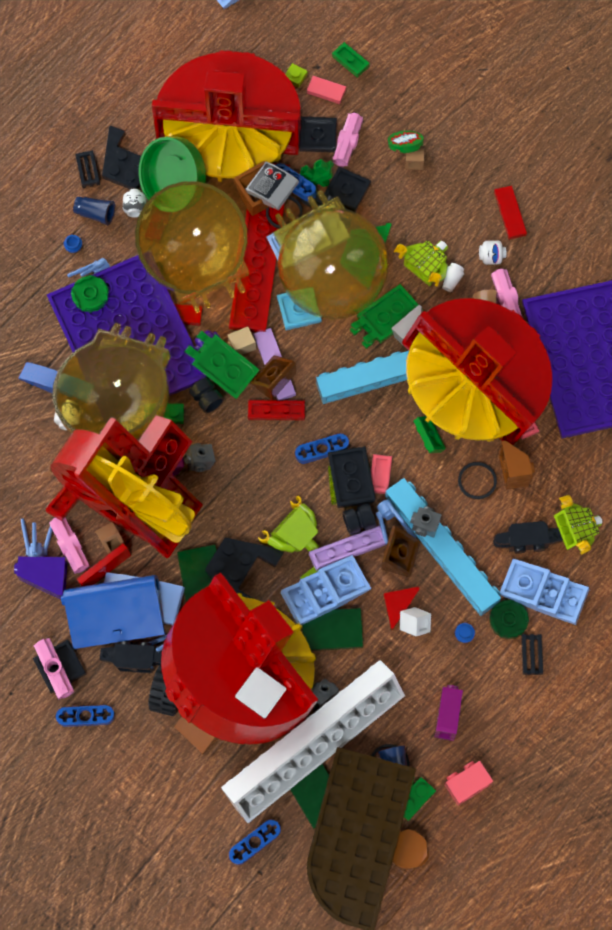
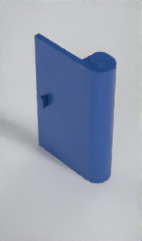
(118, 605)

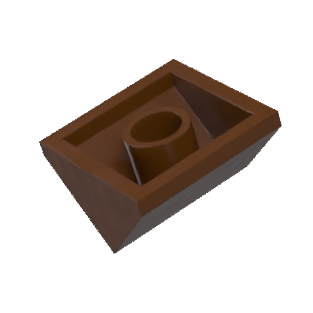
(274, 376)
(400, 552)

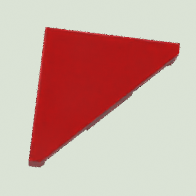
(398, 601)

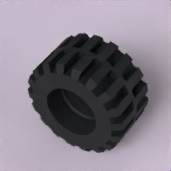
(158, 698)

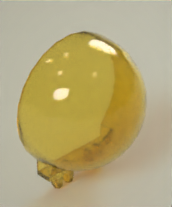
(192, 241)
(331, 260)
(113, 380)

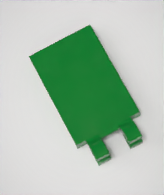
(383, 315)
(222, 364)

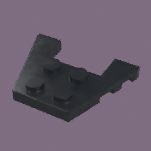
(119, 164)
(237, 557)

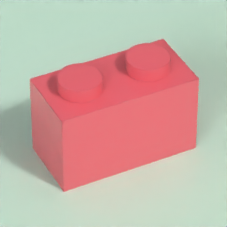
(468, 782)

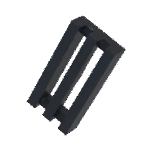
(90, 182)
(531, 638)

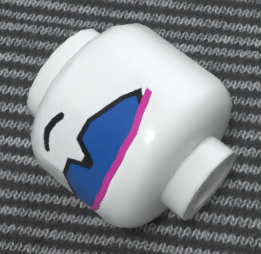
(492, 252)

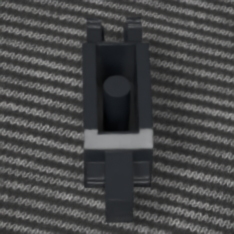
(528, 536)
(132, 657)

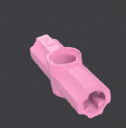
(347, 139)
(506, 294)
(69, 545)
(59, 678)

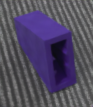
(43, 573)

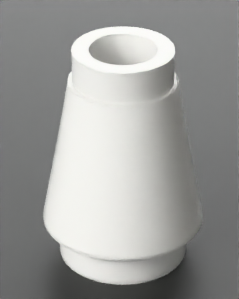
(453, 276)

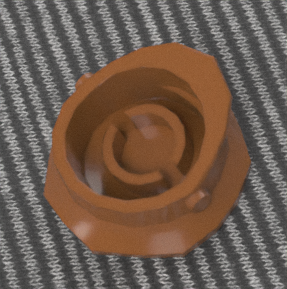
(411, 850)

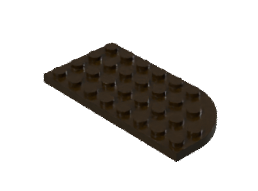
(358, 836)

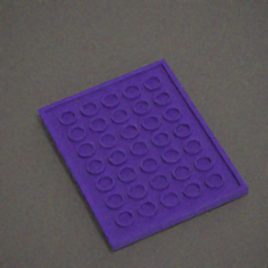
(133, 302)
(578, 340)

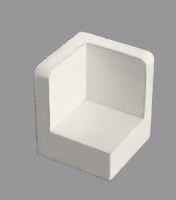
(415, 621)

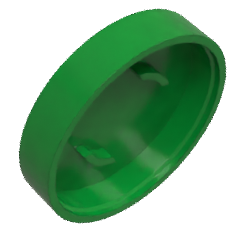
(169, 162)

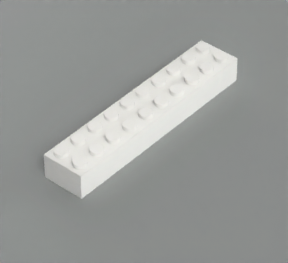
(313, 741)

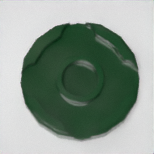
(509, 619)

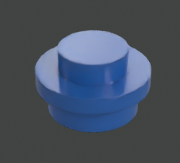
(72, 243)
(464, 633)

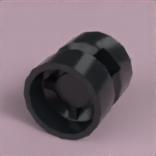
(206, 395)
(359, 519)

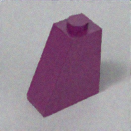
(448, 713)

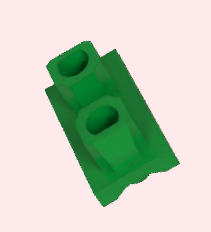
(319, 174)

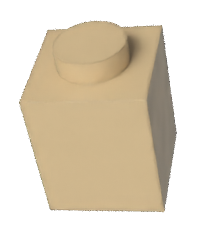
(242, 341)

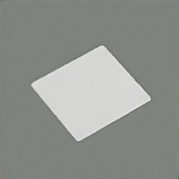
(260, 692)

